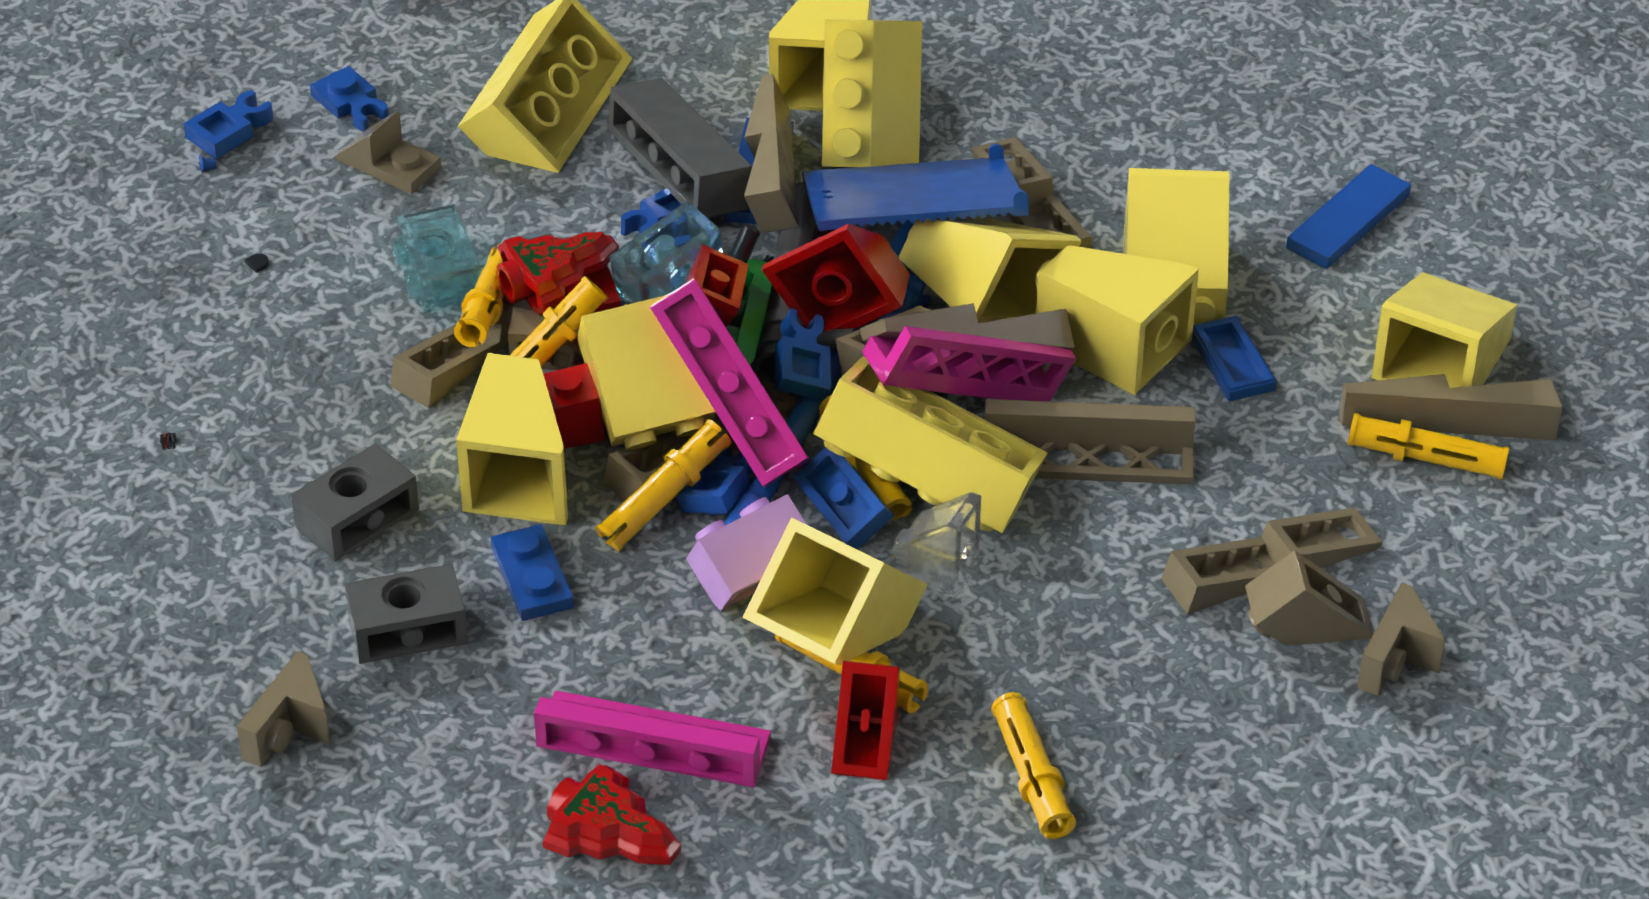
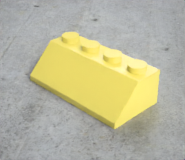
(546, 88)
(929, 444)

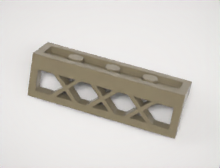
(1102, 430)

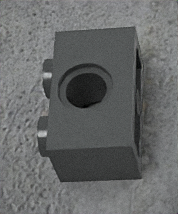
(355, 501)
(406, 613)

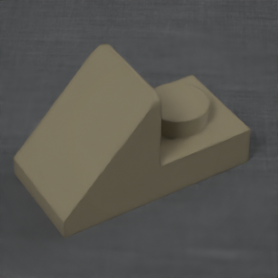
(388, 157)
(1402, 636)
(285, 706)

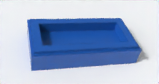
(1233, 358)

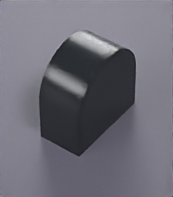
(257, 262)

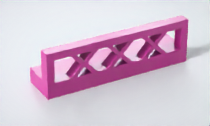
(968, 364)
(729, 383)
(651, 738)

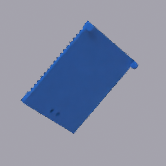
(915, 192)

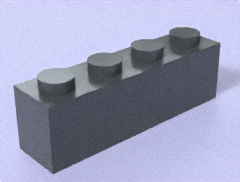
(679, 147)

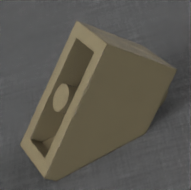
(1305, 604)

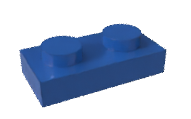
(843, 497)
(532, 572)

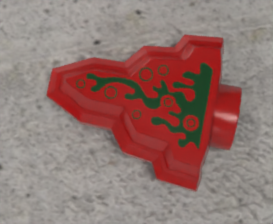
(550, 267)
(606, 820)

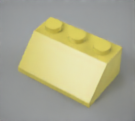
(871, 92)

